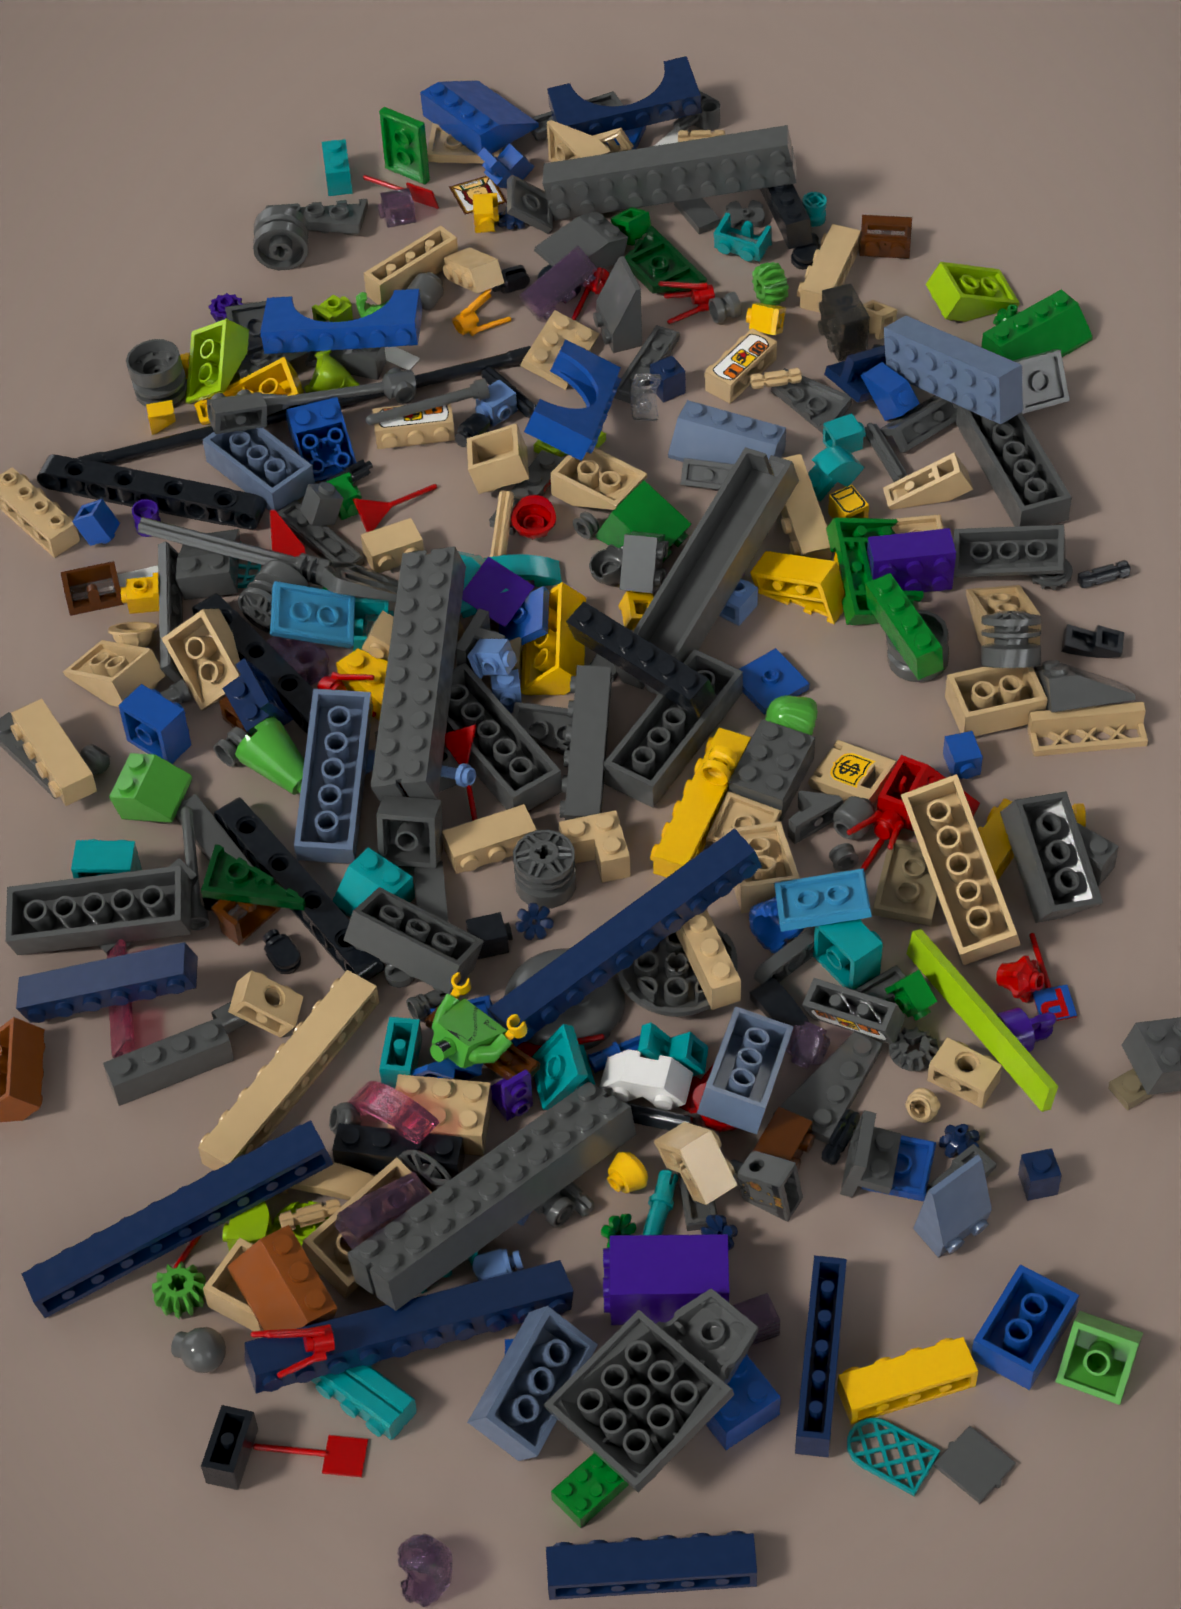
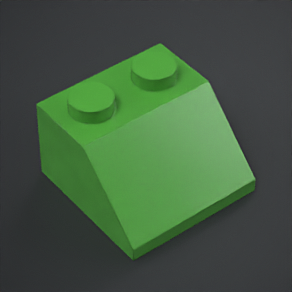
(149, 789)
(1099, 1357)

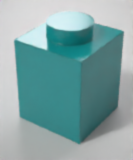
(844, 433)

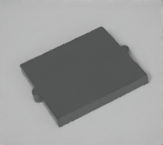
(974, 1464)

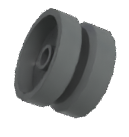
(280, 238)
(939, 630)

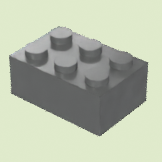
(773, 766)

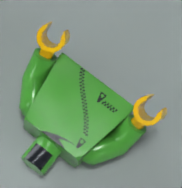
(467, 1033)

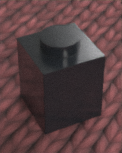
(493, 933)

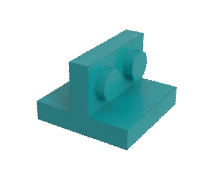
(562, 1067)

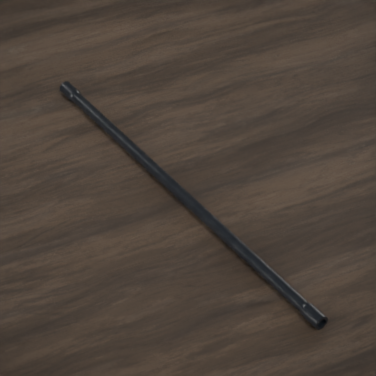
(511, 358)

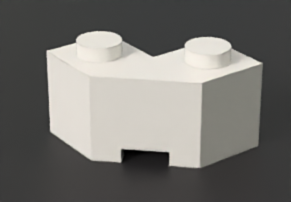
(659, 1081)

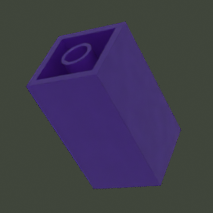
(662, 1273)

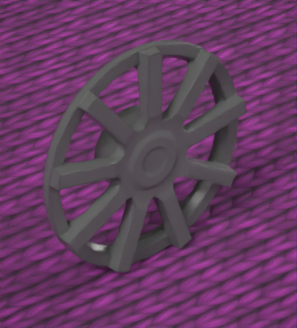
(427, 1173)

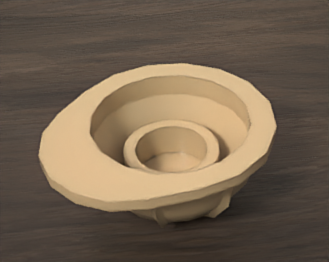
(133, 633)

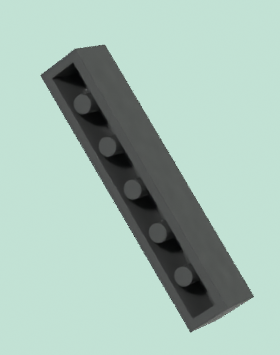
(587, 742)

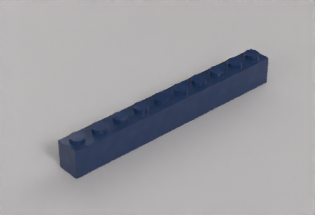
(628, 935)
(176, 1219)
(417, 1325)

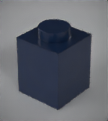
(672, 378)
(1039, 1174)

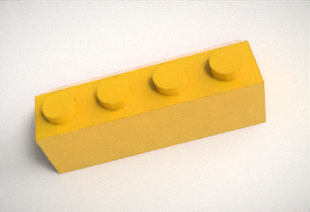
(554, 656)

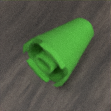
(273, 755)

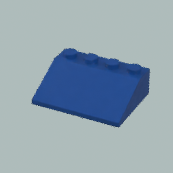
(475, 115)

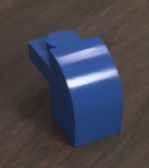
(508, 162)

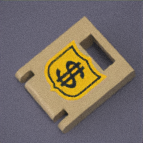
(847, 769)

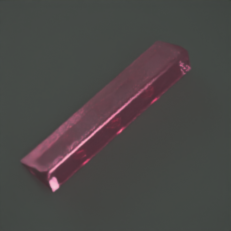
(121, 1016)

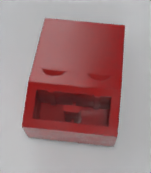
(908, 776)

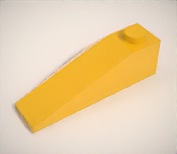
(272, 379)

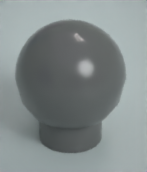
(199, 1349)

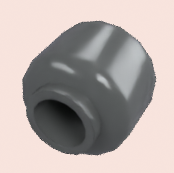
(430, 289)
(851, 813)

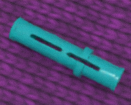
(660, 1203)

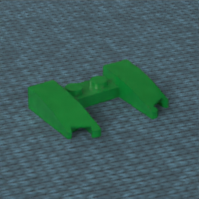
(849, 540)

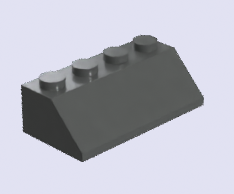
(1050, 856)

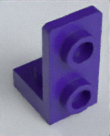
(513, 1095)

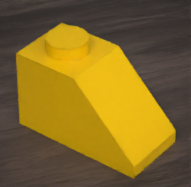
(766, 318)

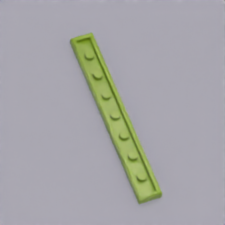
(982, 1020)

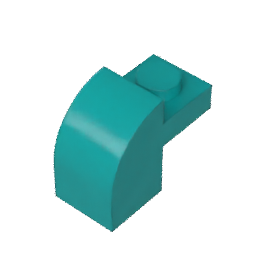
(833, 466)
(683, 1048)

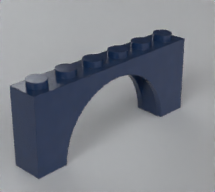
(673, 99)

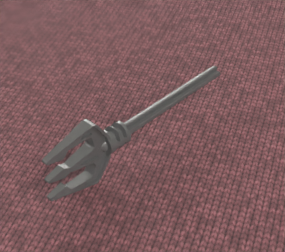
(337, 577)

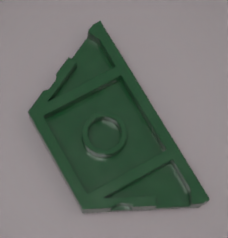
(658, 260)

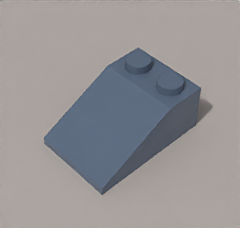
(955, 1208)

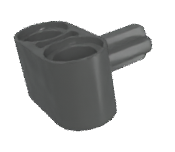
(707, 120)

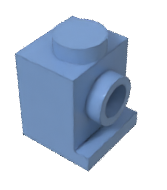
(492, 657)
(507, 689)

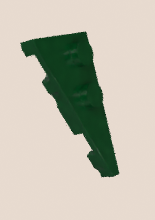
(238, 882)

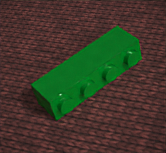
(904, 626)

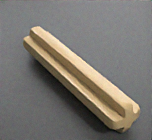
(502, 523)

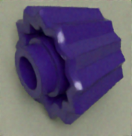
(218, 305)

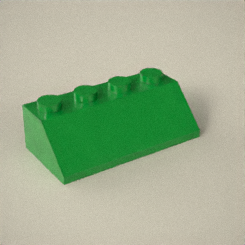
(1045, 326)

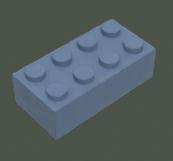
(260, 465)
(745, 1070)
(532, 1371)

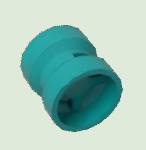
(815, 205)

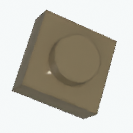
(1128, 1089)

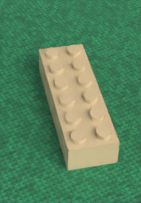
(960, 870)

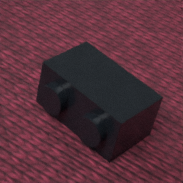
(229, 1447)

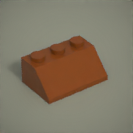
(20, 1069)
(282, 1283)

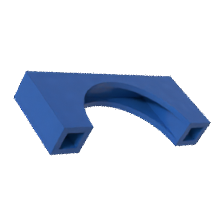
(390, 326)
(570, 428)

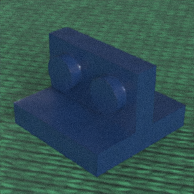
(847, 373)
(255, 697)

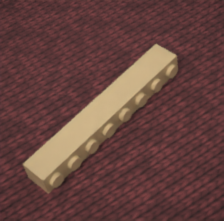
(290, 1072)

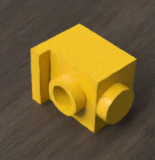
(485, 212)
(141, 594)
(633, 607)

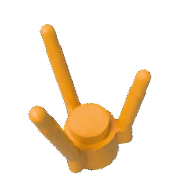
(468, 319)

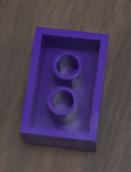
(914, 559)

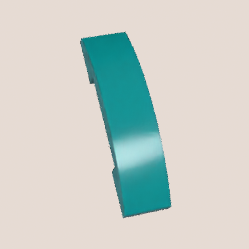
(541, 569)

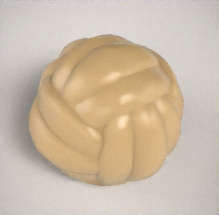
(922, 1105)

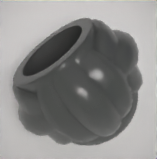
(95, 758)
(344, 1113)

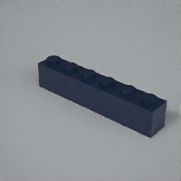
(107, 982)
(820, 1357)
(651, 1565)

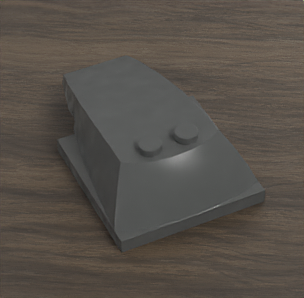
(655, 1385)

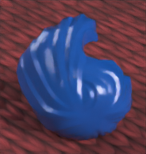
(766, 926)

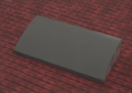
(1009, 551)

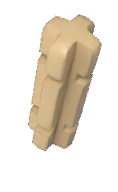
(684, 135)
(775, 378)
(309, 1214)

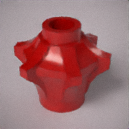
(1020, 978)

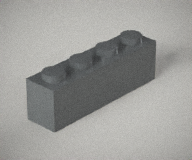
(168, 1061)

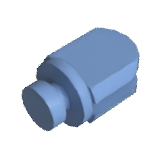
(496, 1263)

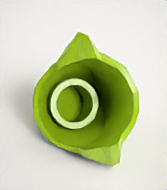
(329, 374)

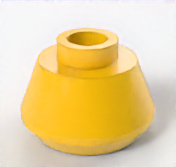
(627, 1173)

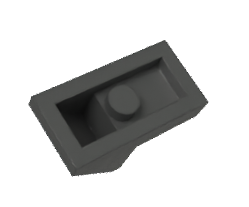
(814, 814)

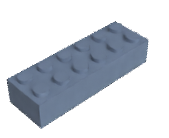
(954, 369)
(333, 776)

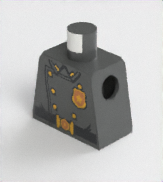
(769, 1183)

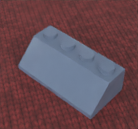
(722, 435)

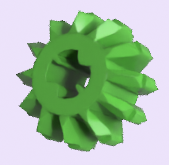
(770, 283)
(167, 1286)

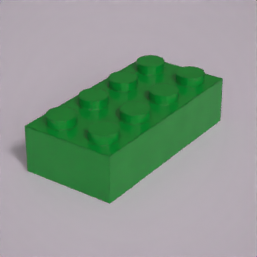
(588, 1490)

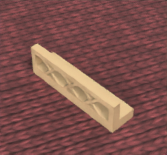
(1086, 723)

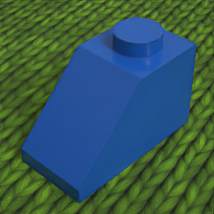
(889, 391)

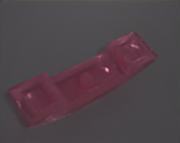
(396, 1109)

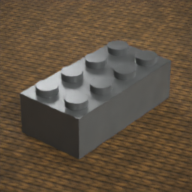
(412, 940)

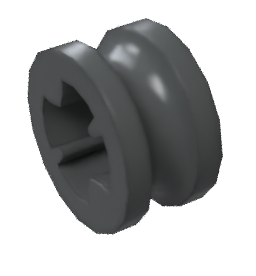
(586, 525)
(843, 857)

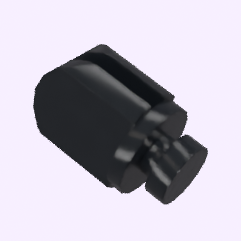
(803, 255)
(514, 279)
(472, 426)
(281, 952)

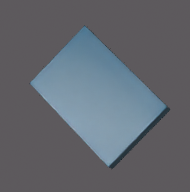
(312, 615)
(822, 900)

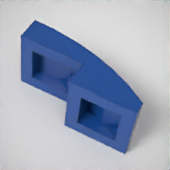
(448, 1070)

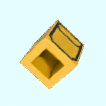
(847, 504)

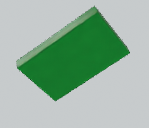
(404, 145)

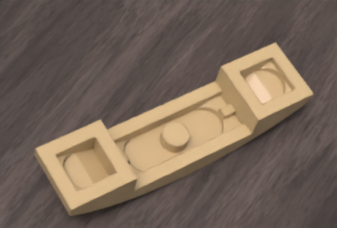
(335, 1181)

